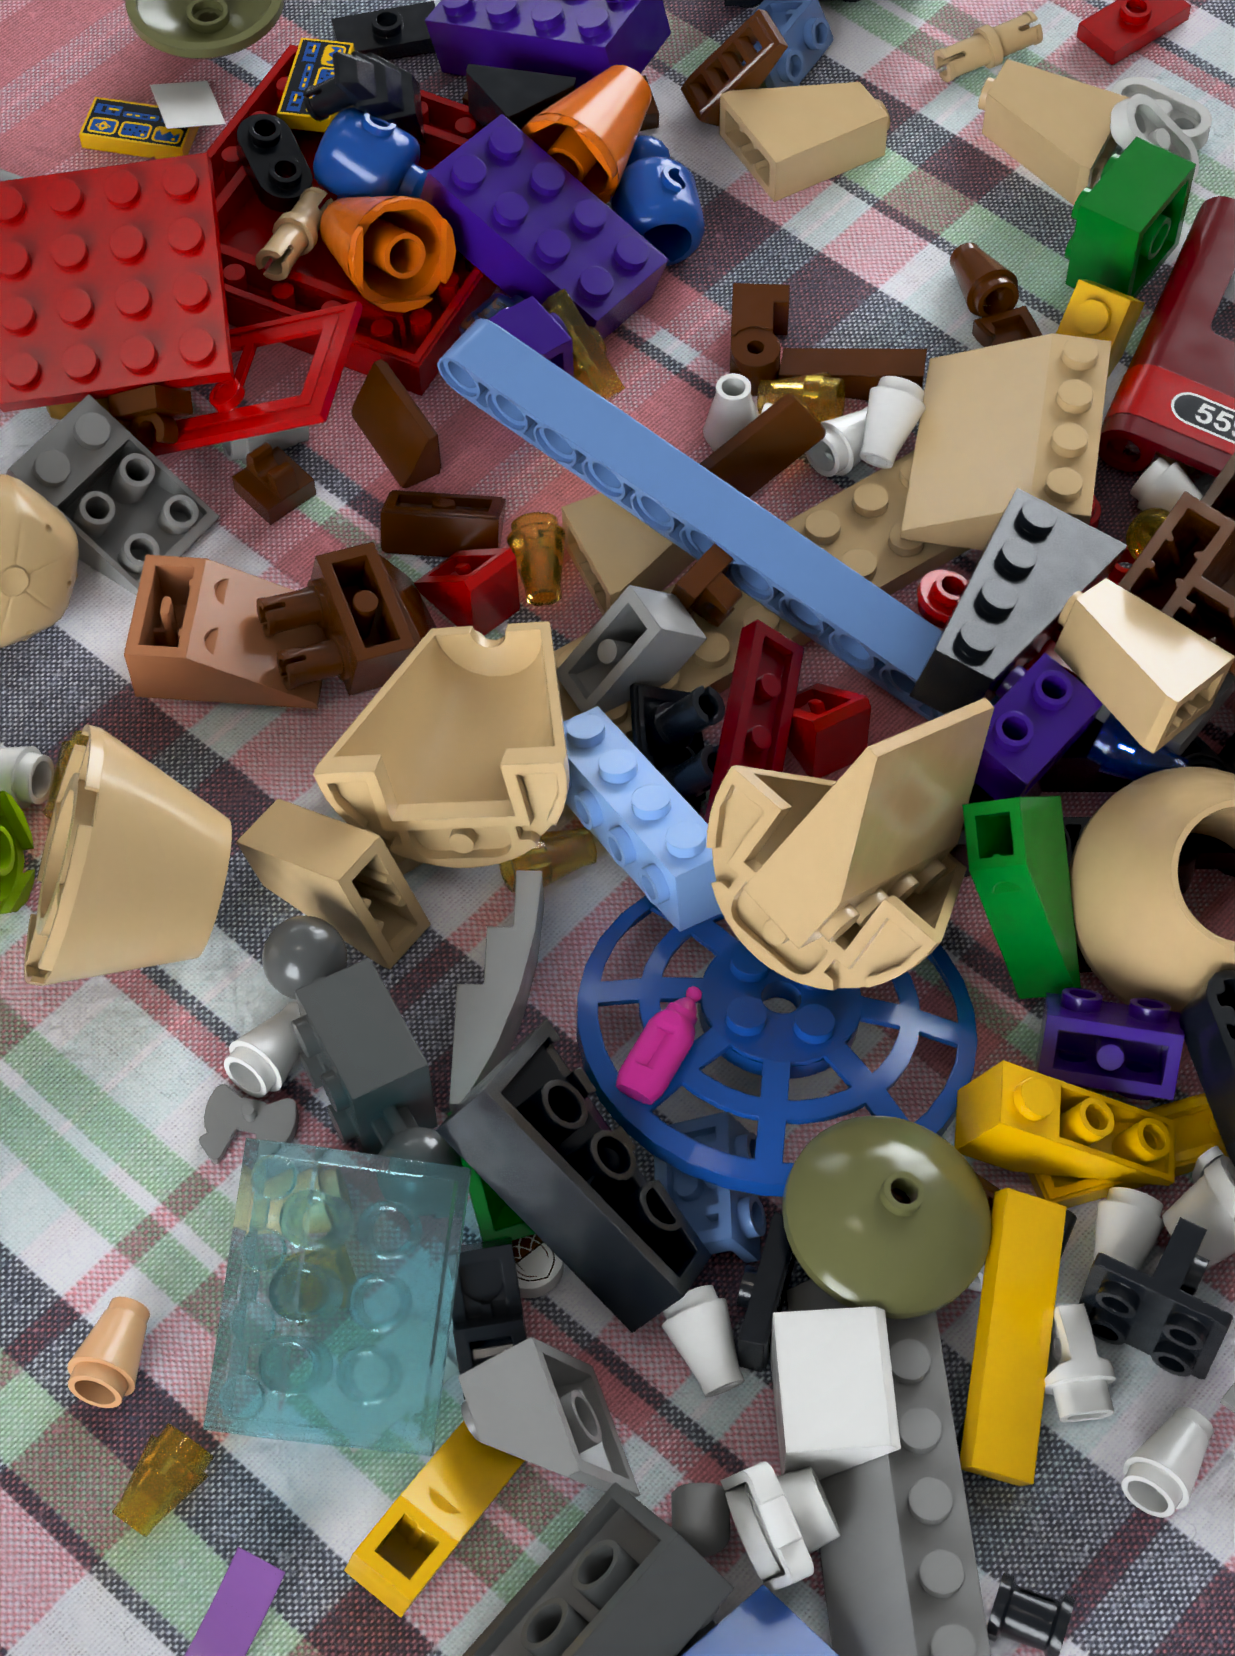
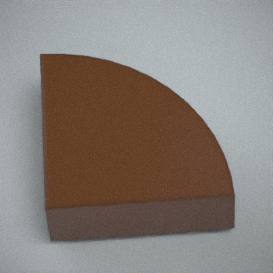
(1005, 327)

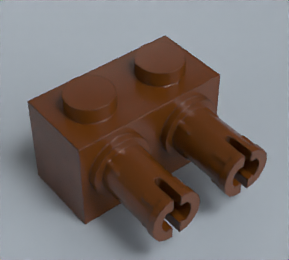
(359, 618)

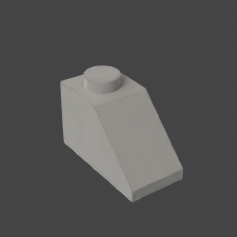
(635, 642)

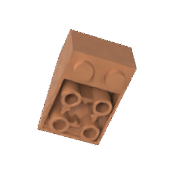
(202, 637)

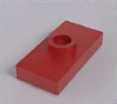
(1130, 26)

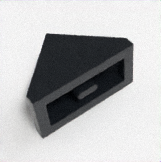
(512, 93)

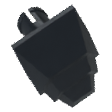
(371, 87)
(670, 735)

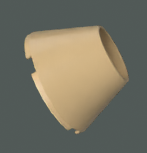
(124, 868)
(1129, 892)

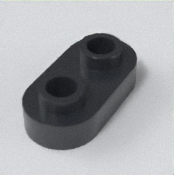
(267, 154)

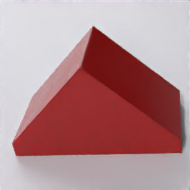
(474, 587)
(828, 728)

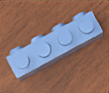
(640, 819)

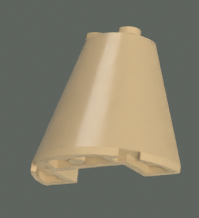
(458, 750)
(748, 824)

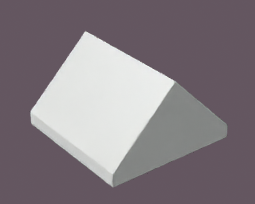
(832, 1388)

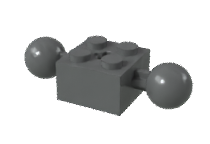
(355, 1044)

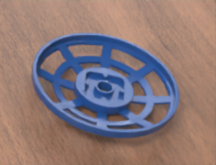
(766, 1045)

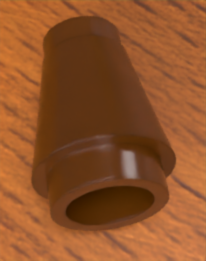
(983, 281)

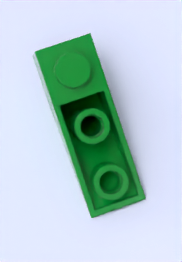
(1025, 889)

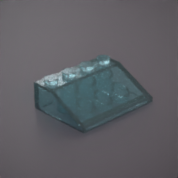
(338, 1298)

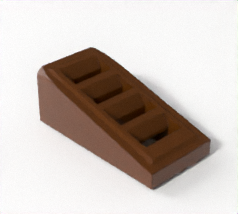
(724, 67)

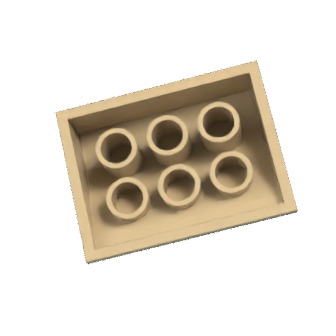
(1005, 422)
(876, 829)

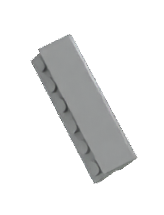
(905, 1553)

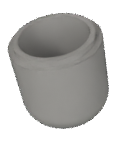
(701, 1516)

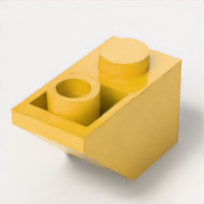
(1101, 315)

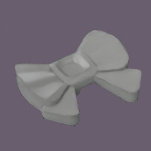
(229, 1113)

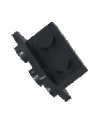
(1159, 1310)

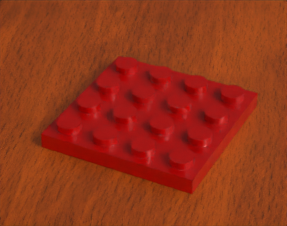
(111, 282)

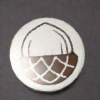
(536, 1266)

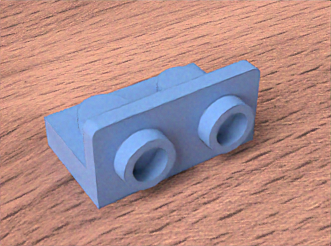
(807, 38)
(718, 1215)

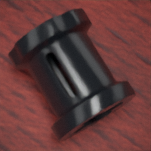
(1029, 1617)

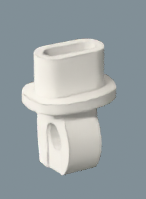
(1078, 1374)

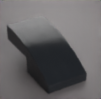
(486, 1303)

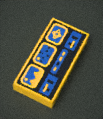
(310, 67)
(133, 130)

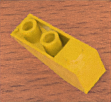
(1060, 1129)
(430, 1519)

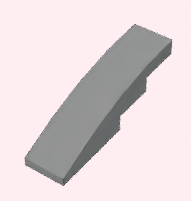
(493, 1011)

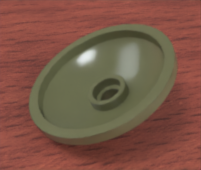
(202, 26)
(865, 1242)

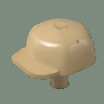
(35, 562)

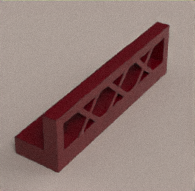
(758, 703)

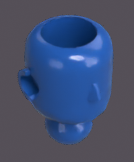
(368, 158)
(660, 200)

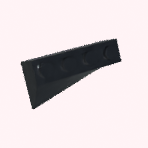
(576, 1180)

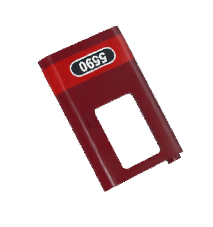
(1182, 373)

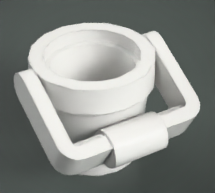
(1209, 1205)
(780, 1521)

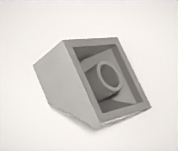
(547, 1413)

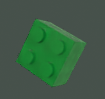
(1129, 218)

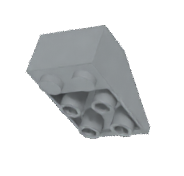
(113, 493)

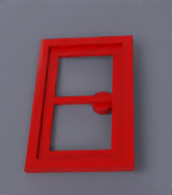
(312, 407)

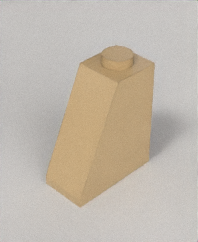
(1050, 125)
(803, 133)
(618, 550)
(1140, 662)
(336, 876)

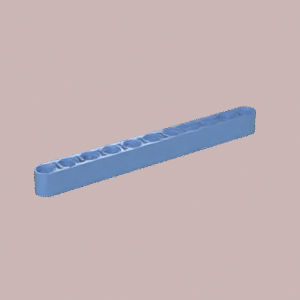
(693, 508)

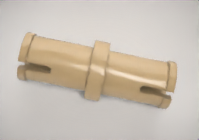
(988, 46)
(293, 235)

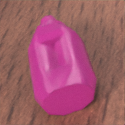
(660, 1050)

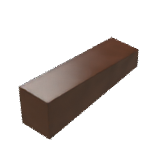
(857, 366)

